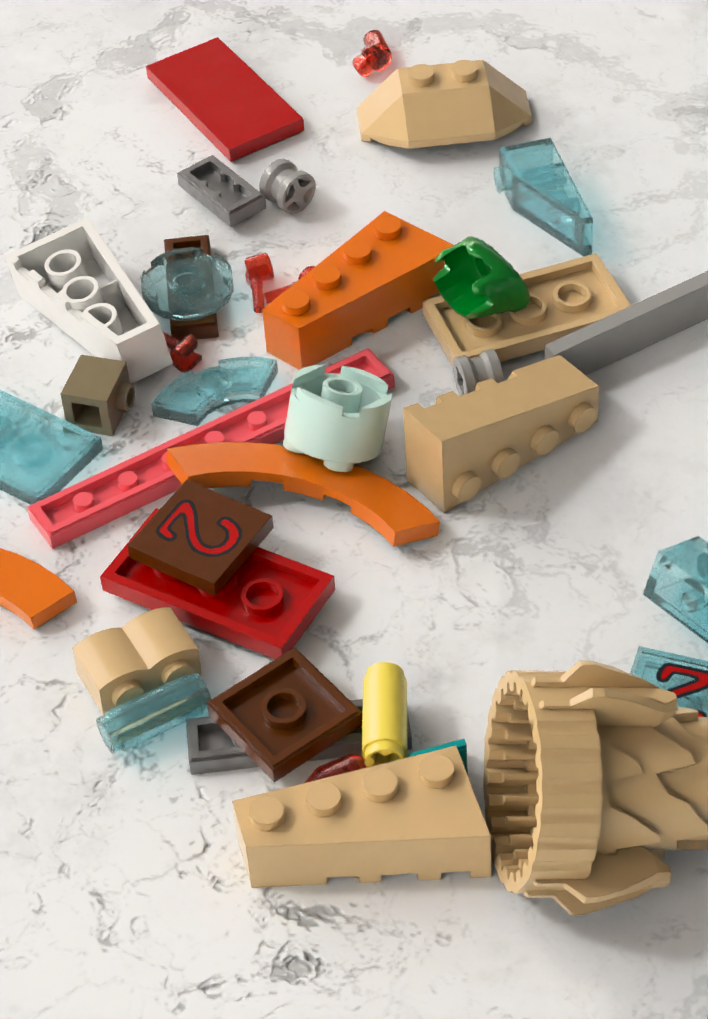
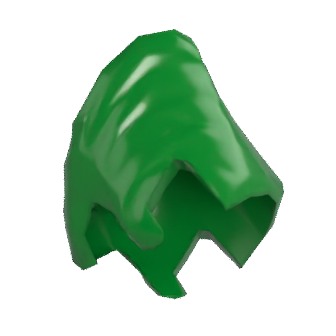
(479, 280)

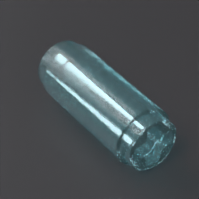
(153, 712)

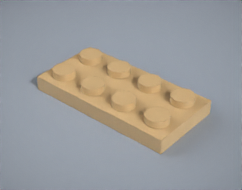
(561, 302)

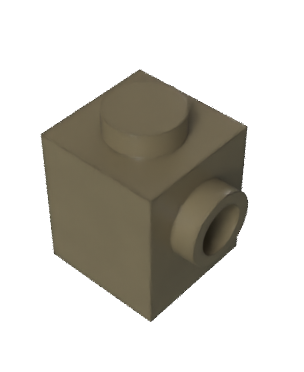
(97, 394)

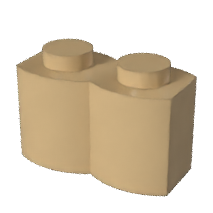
(135, 658)

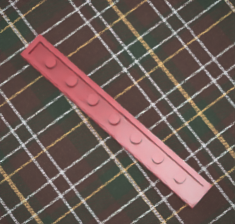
(148, 475)

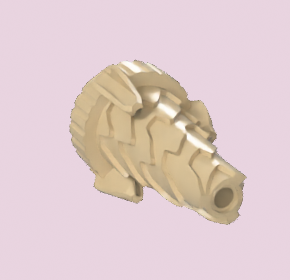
(591, 784)

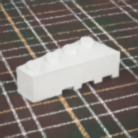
(90, 298)

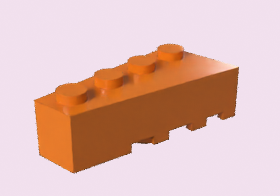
(354, 291)

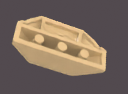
(443, 106)

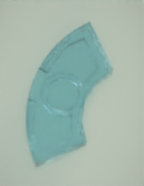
(199, 394)

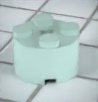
(337, 416)

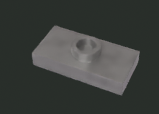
(221, 190)

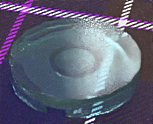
(187, 284)

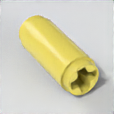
(384, 714)

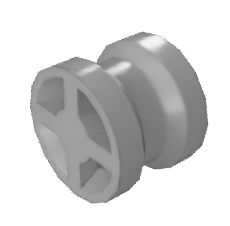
(287, 186)
(474, 370)

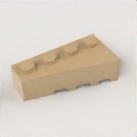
(495, 430)
(367, 824)

